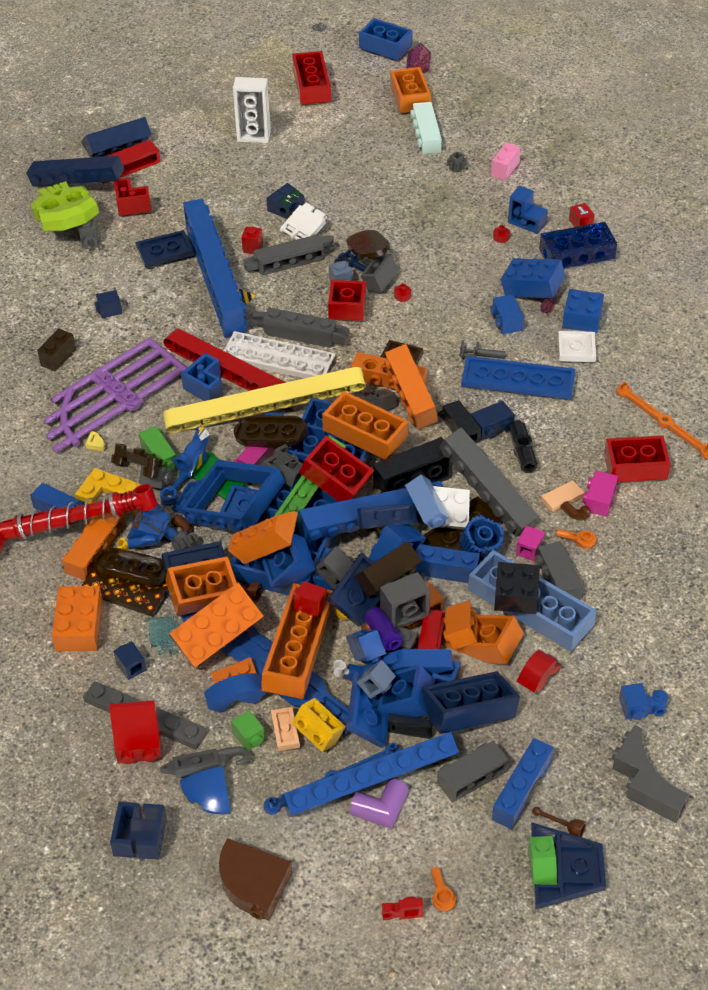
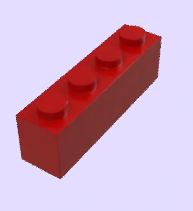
(138, 157)

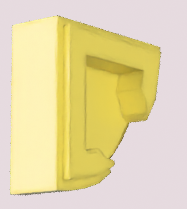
(95, 442)

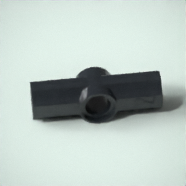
(523, 446)

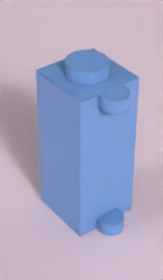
(427, 502)

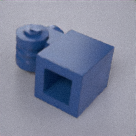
(637, 704)

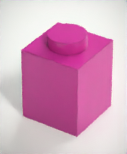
(528, 543)

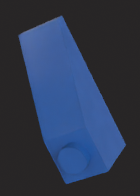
(430, 659)

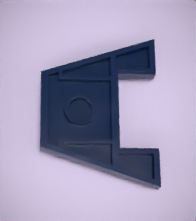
(577, 864)

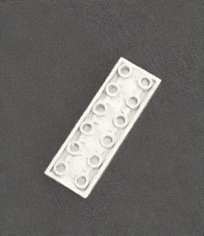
(279, 355)

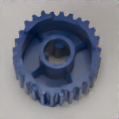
(481, 536)

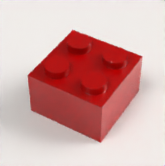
(347, 300)

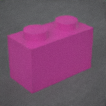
(600, 493)

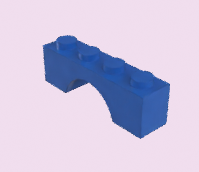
(516, 791)

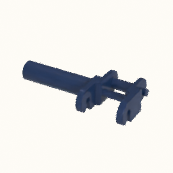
(353, 262)

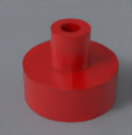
(501, 234)
(402, 292)

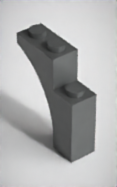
(644, 783)

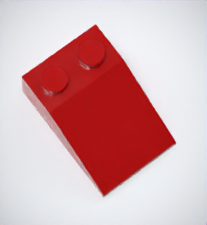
(136, 732)

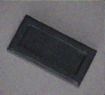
(410, 726)

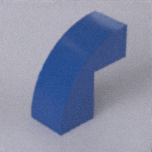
(238, 687)

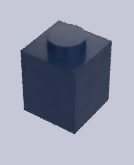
(108, 304)
(129, 660)

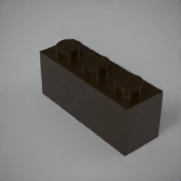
(388, 569)

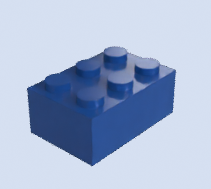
(385, 39)
(533, 277)

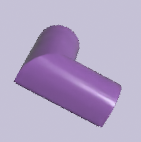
(382, 810)

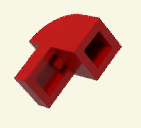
(537, 671)

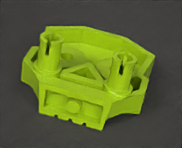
(63, 207)

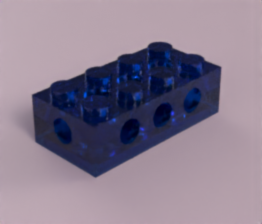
(579, 245)

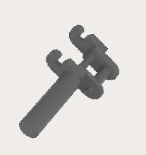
(479, 351)

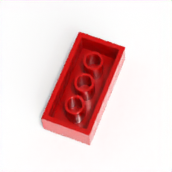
(311, 77)

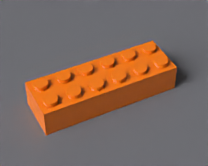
(295, 649)

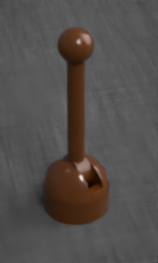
(575, 826)

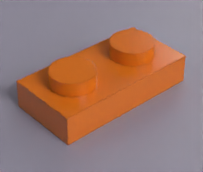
(242, 667)

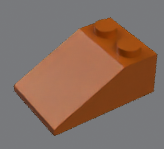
(496, 639)

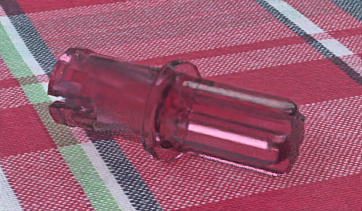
(548, 302)

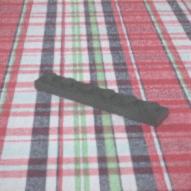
(170, 725)

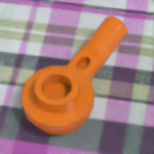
(584, 539)
(443, 897)

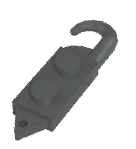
(199, 761)

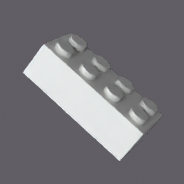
(251, 109)

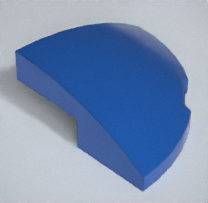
(207, 790)

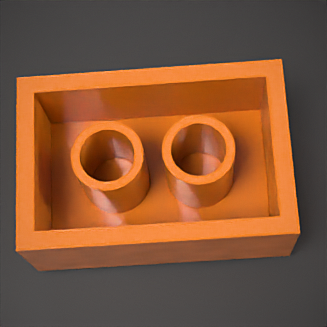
(409, 88)
(198, 584)
(77, 618)

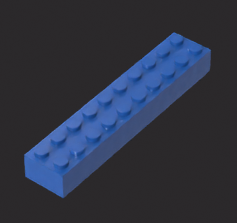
(215, 267)

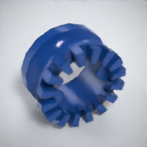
(165, 500)

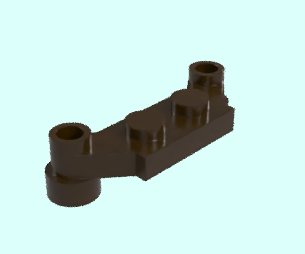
(139, 456)

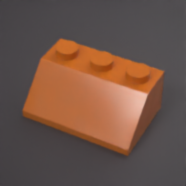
(263, 537)

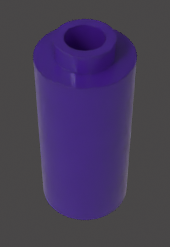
(387, 631)

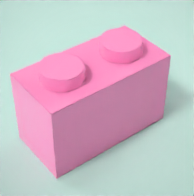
(505, 161)

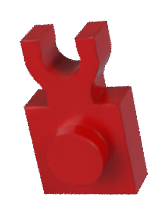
(405, 909)

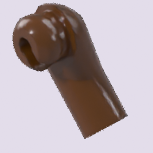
(180, 521)

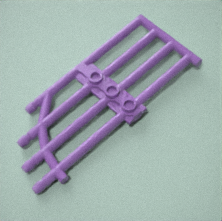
(113, 387)

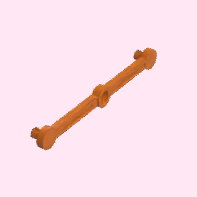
(625, 391)

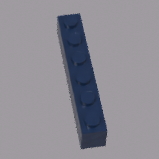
(75, 170)

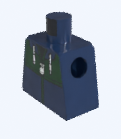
(285, 201)

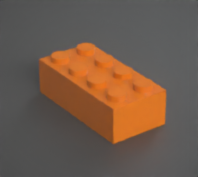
(410, 387)
(365, 425)
(216, 625)

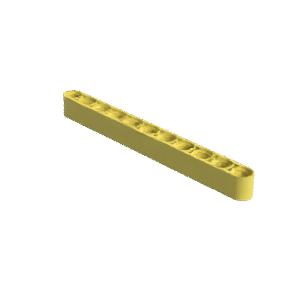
(263, 400)

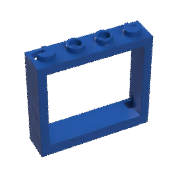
(267, 476)

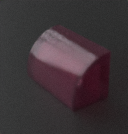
(419, 57)

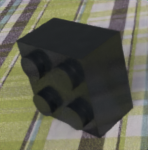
(517, 587)

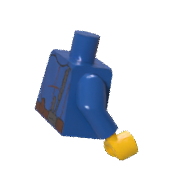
(148, 529)

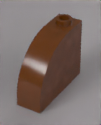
(253, 878)

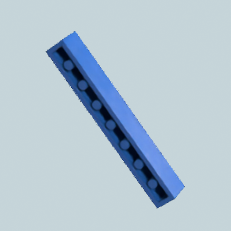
(343, 515)
(369, 774)

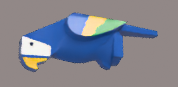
(193, 456)

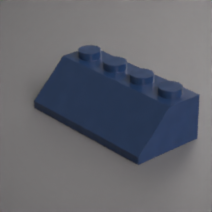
(116, 137)
(470, 702)

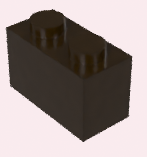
(56, 349)

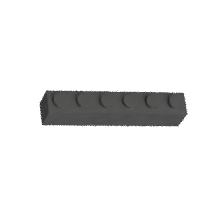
(488, 481)

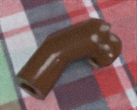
(582, 513)

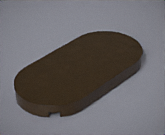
(368, 244)
(270, 431)
(131, 566)

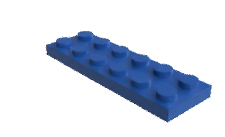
(518, 377)

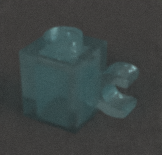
(159, 633)

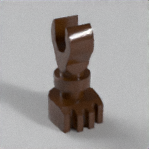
(254, 591)

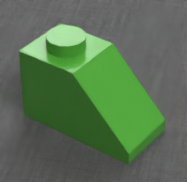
(542, 860)

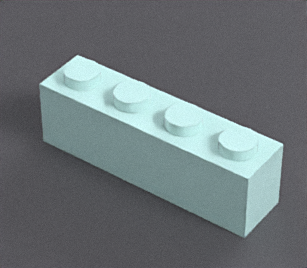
(426, 128)

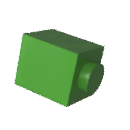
(248, 730)

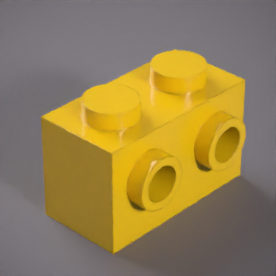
(318, 725)

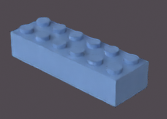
(557, 615)

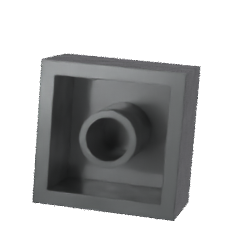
(405, 600)

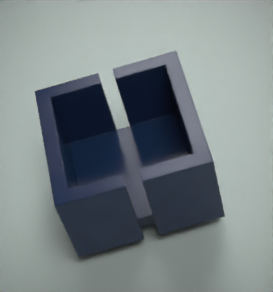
(137, 835)

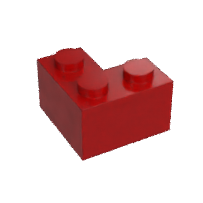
(131, 199)

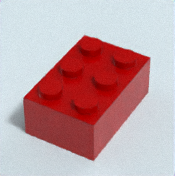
(637, 458)
(336, 470)

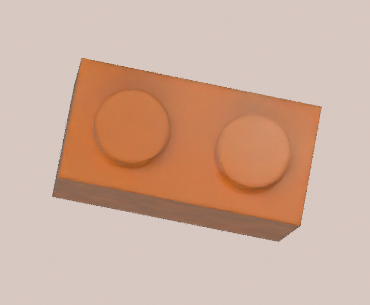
(461, 625)

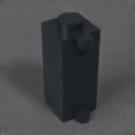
(457, 416)

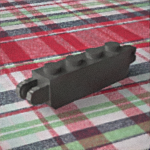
(289, 254)
(301, 327)

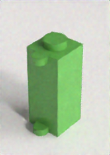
(154, 442)

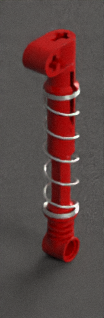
(117, 504)

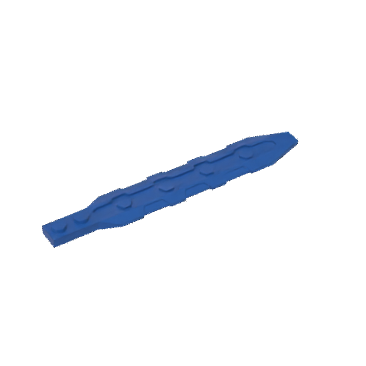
(257, 647)

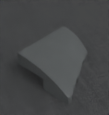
(381, 398)
(286, 463)

